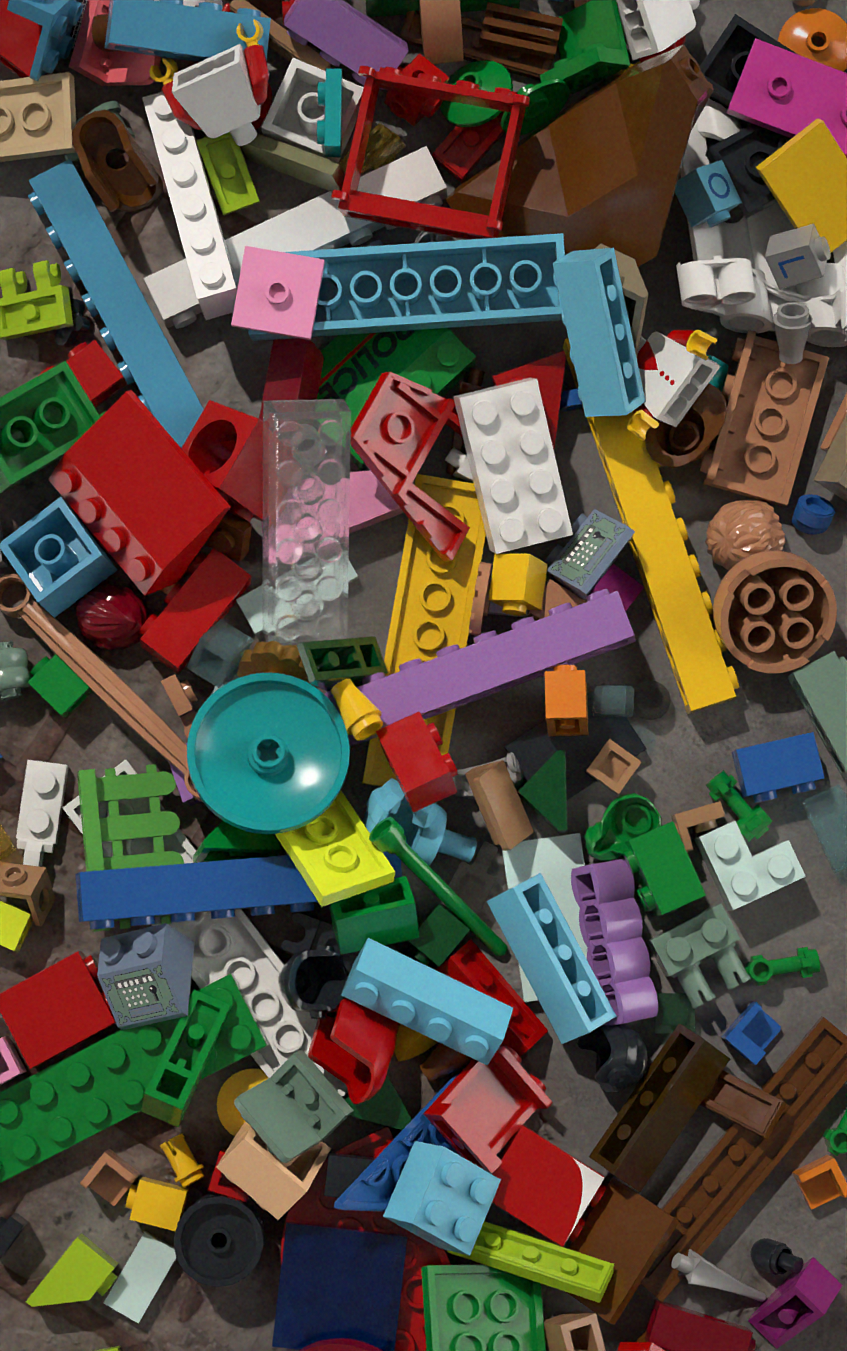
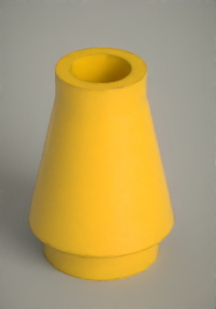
(357, 711)

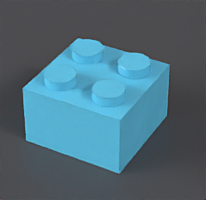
(442, 1197)

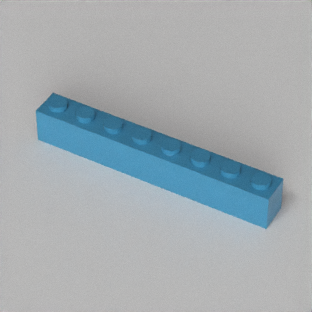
(115, 298)

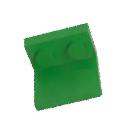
(589, 45)

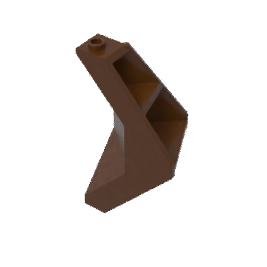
(603, 162)

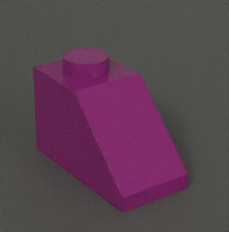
(796, 1303)

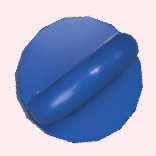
(813, 514)

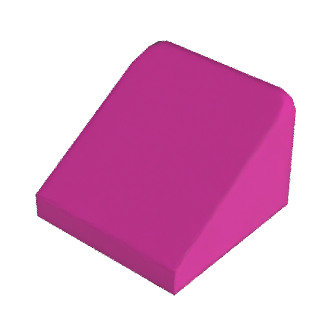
(618, 580)

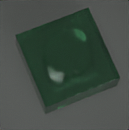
(672, 1010)

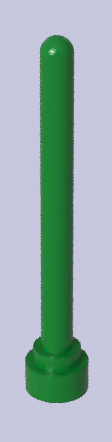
(390, 838)

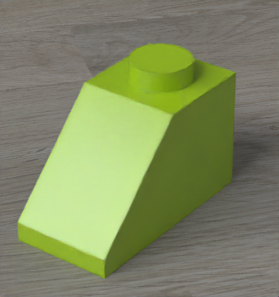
(76, 1275)

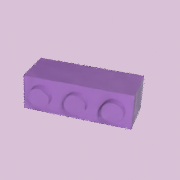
(344, 35)

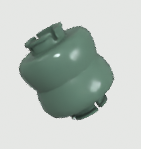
(13, 671)

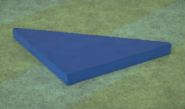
(377, 1182)

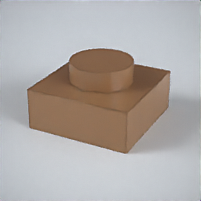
(613, 766)

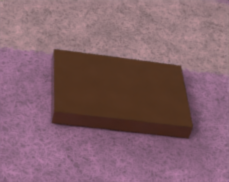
(630, 1235)

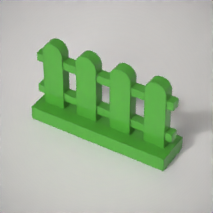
(126, 827)

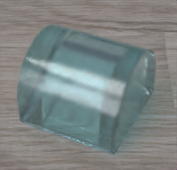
(612, 700)

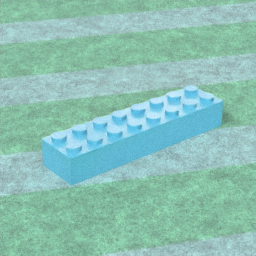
(435, 285)

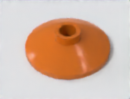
(812, 22)

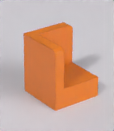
(821, 1181)

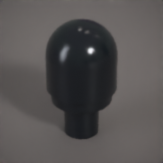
(774, 1257)

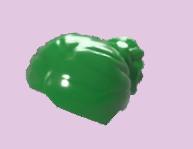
(622, 821)

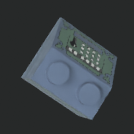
(589, 553)
(146, 975)

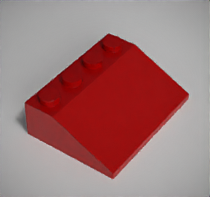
(139, 494)

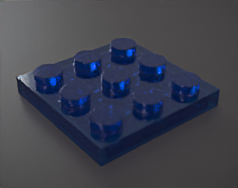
(339, 1286)

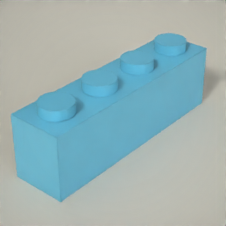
(599, 332)
(551, 959)
(427, 1001)

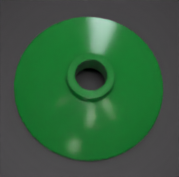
(488, 76)
(545, 102)

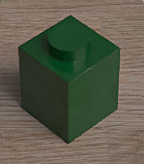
(438, 937)

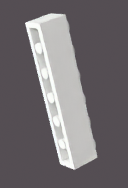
(193, 209)

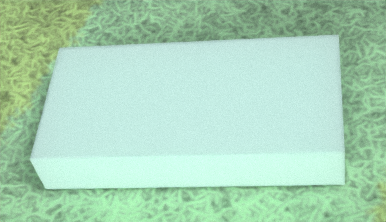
(141, 1277)

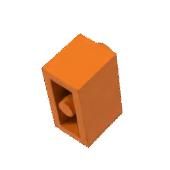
(566, 701)

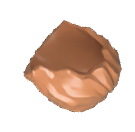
(743, 530)

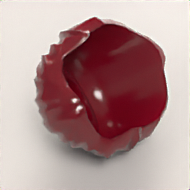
(111, 616)

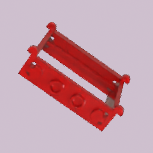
(415, 214)

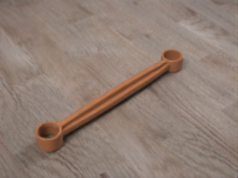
(100, 679)

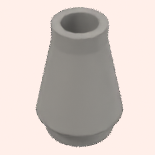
(792, 329)

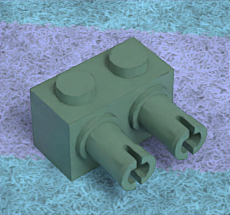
(701, 936)

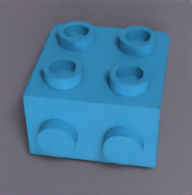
(57, 22)

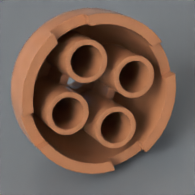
(774, 611)

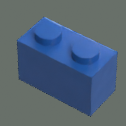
(778, 766)

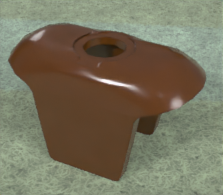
(124, 188)

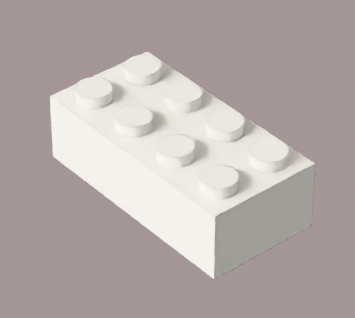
(513, 465)

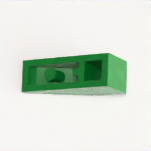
(185, 1059)

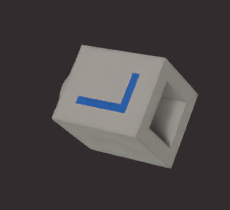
(797, 256)

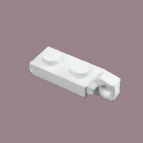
(41, 809)

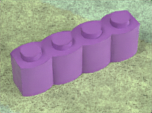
(613, 934)

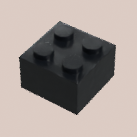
(728, 57)

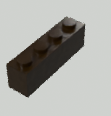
(659, 1107)

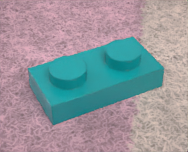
(330, 130)

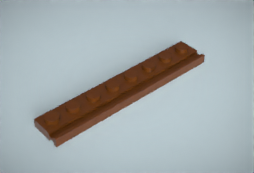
(743, 1159)

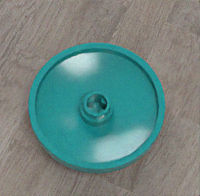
(268, 753)

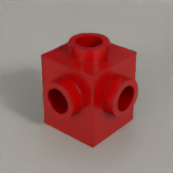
(412, 106)

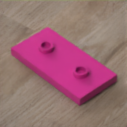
(790, 92)

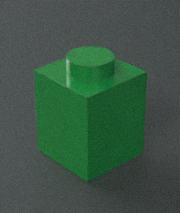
(59, 685)

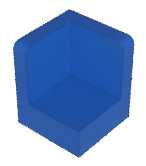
(751, 1033)

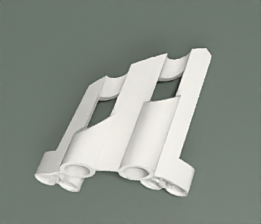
(731, 266)

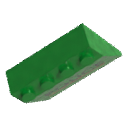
(423, 356)

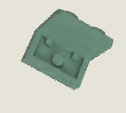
(293, 1108)

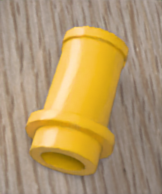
(182, 1161)

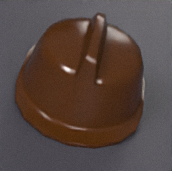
(693, 435)

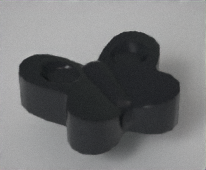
(68, 335)

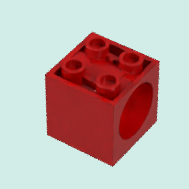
(230, 455)

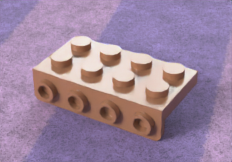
(764, 421)

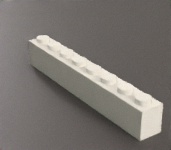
(304, 228)

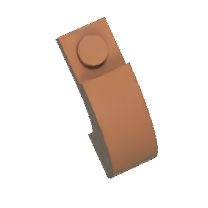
(441, 30)

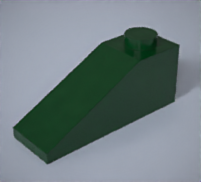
(340, 659)

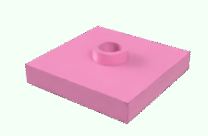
(278, 293)

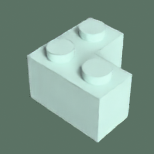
(743, 876)

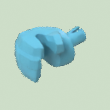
(423, 829)

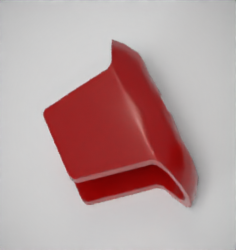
(355, 1048)

